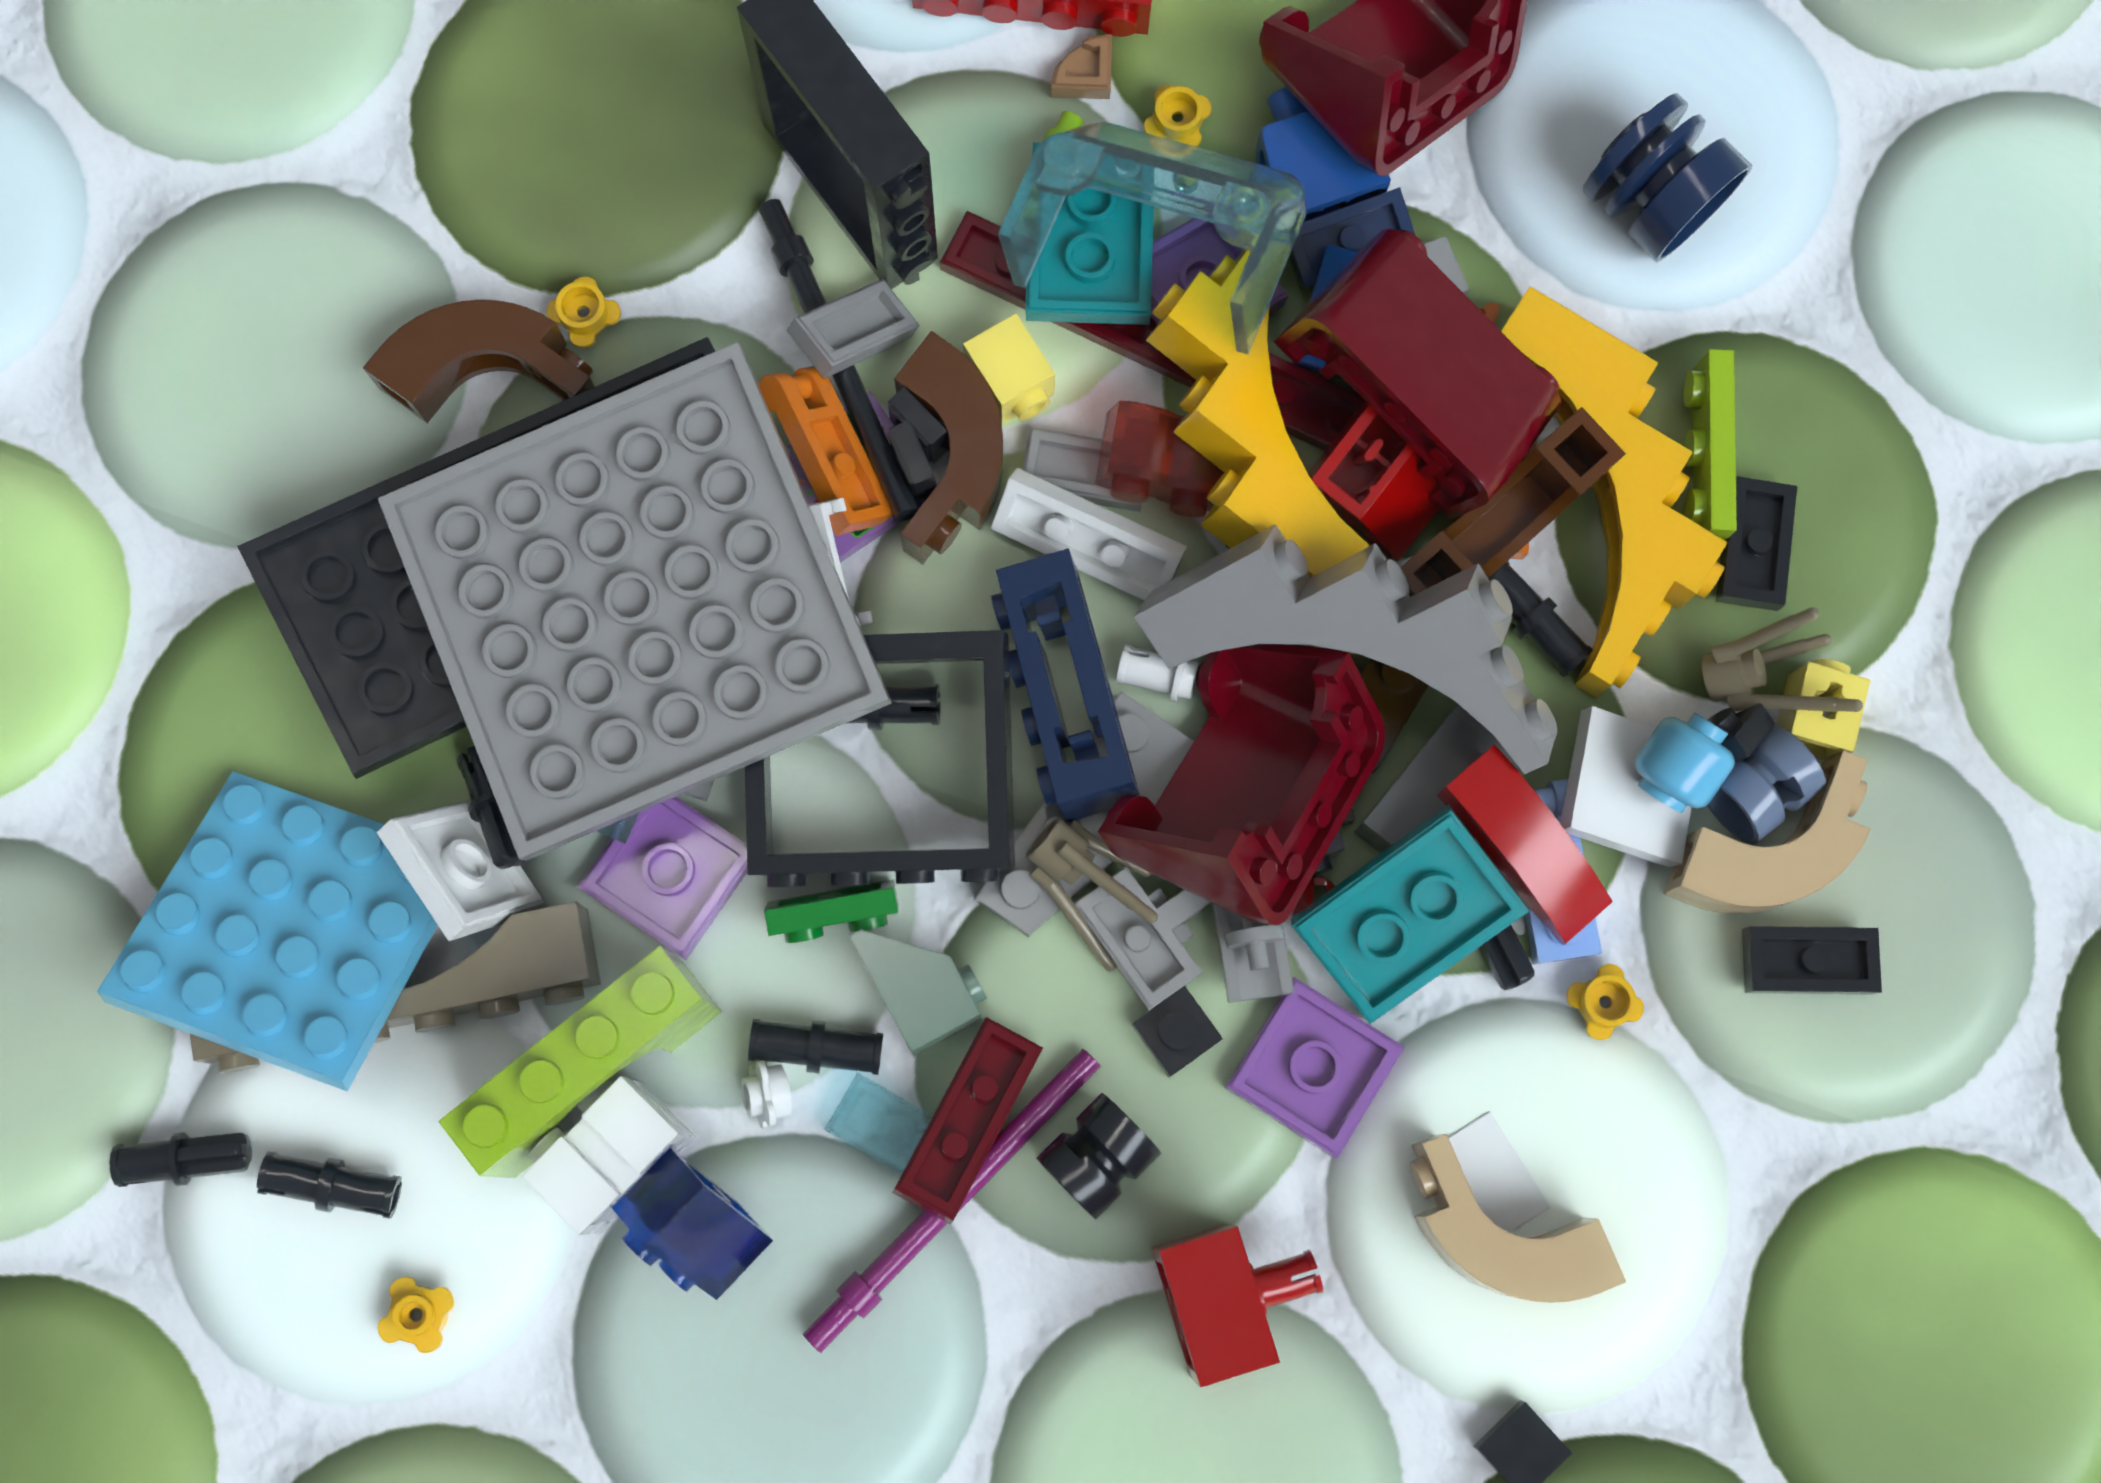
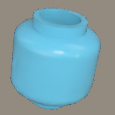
(1684, 762)

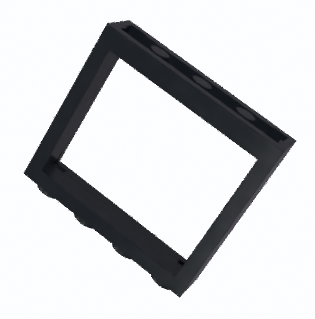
(842, 136)
(909, 865)

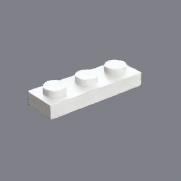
(1098, 539)

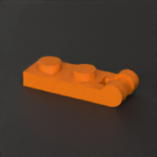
(827, 447)

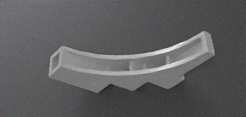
(1361, 607)

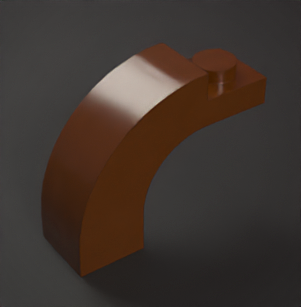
(468, 338)
(967, 409)

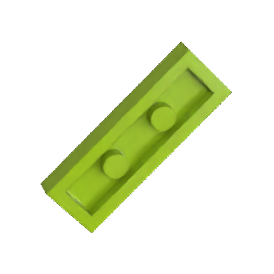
(1711, 395)

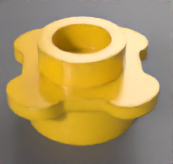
(1182, 101)
(579, 295)
(1623, 1006)
(435, 1308)

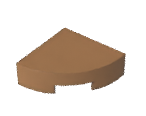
(1085, 71)

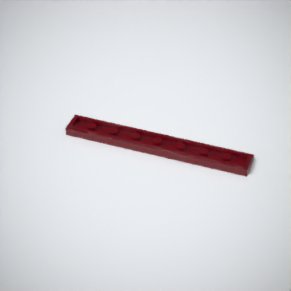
(1309, 404)

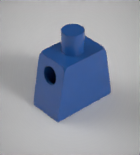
(1312, 155)

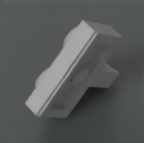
(1146, 952)

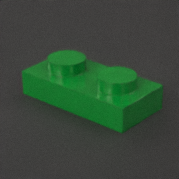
(806, 915)

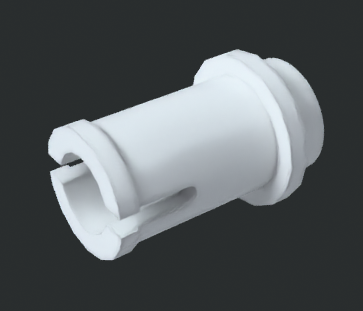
(1149, 671)

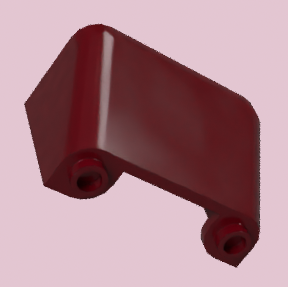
(1395, 70)
(1428, 367)
(1261, 781)

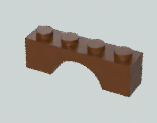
(1524, 506)

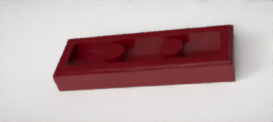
(967, 1121)

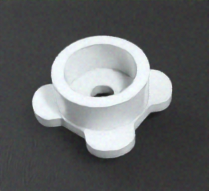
(766, 1093)

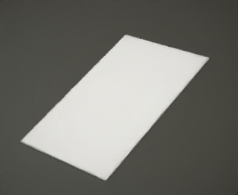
(1497, 1174)

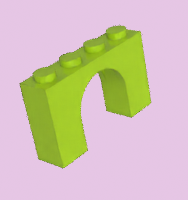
(641, 1011)

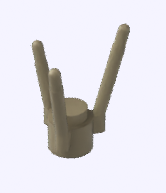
(1737, 669)
(1063, 854)

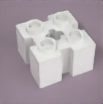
(604, 1153)

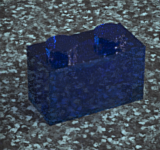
(690, 1226)

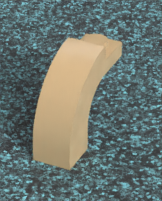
(1747, 879)
(1544, 1268)

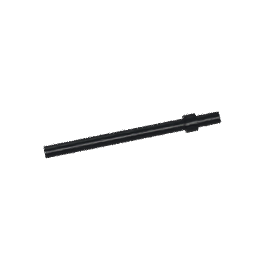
(795, 262)

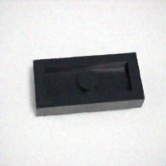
(1760, 548)
(1811, 960)

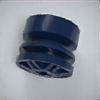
(1666, 176)

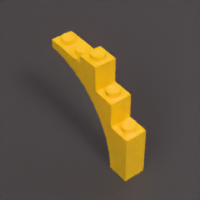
(1240, 426)
(1651, 549)

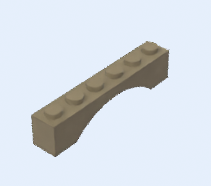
(527, 958)

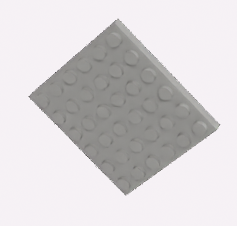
(632, 602)

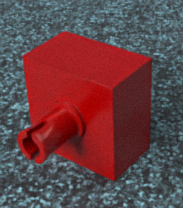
(1223, 1301)

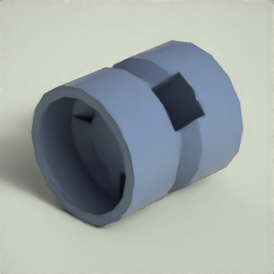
(1759, 788)

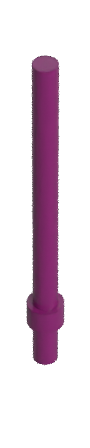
(861, 1292)

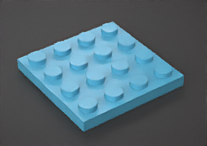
(277, 934)

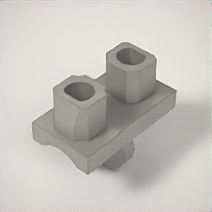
(1252, 957)

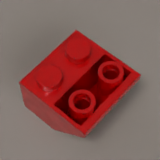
(1375, 482)

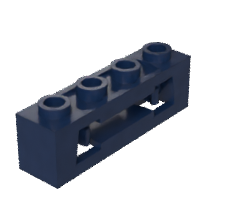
(1038, 592)

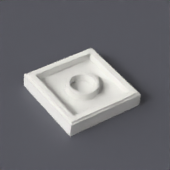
(1605, 797)
(454, 872)

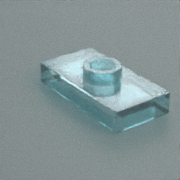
(878, 1123)

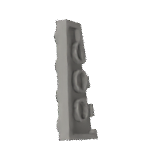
(1154, 754)

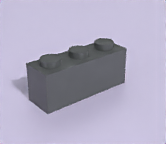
(1414, 793)

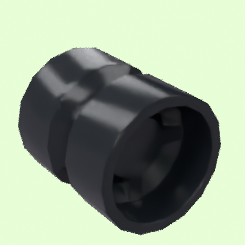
(1099, 1155)

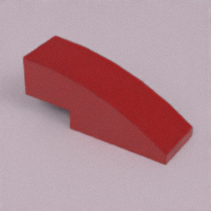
(1527, 844)

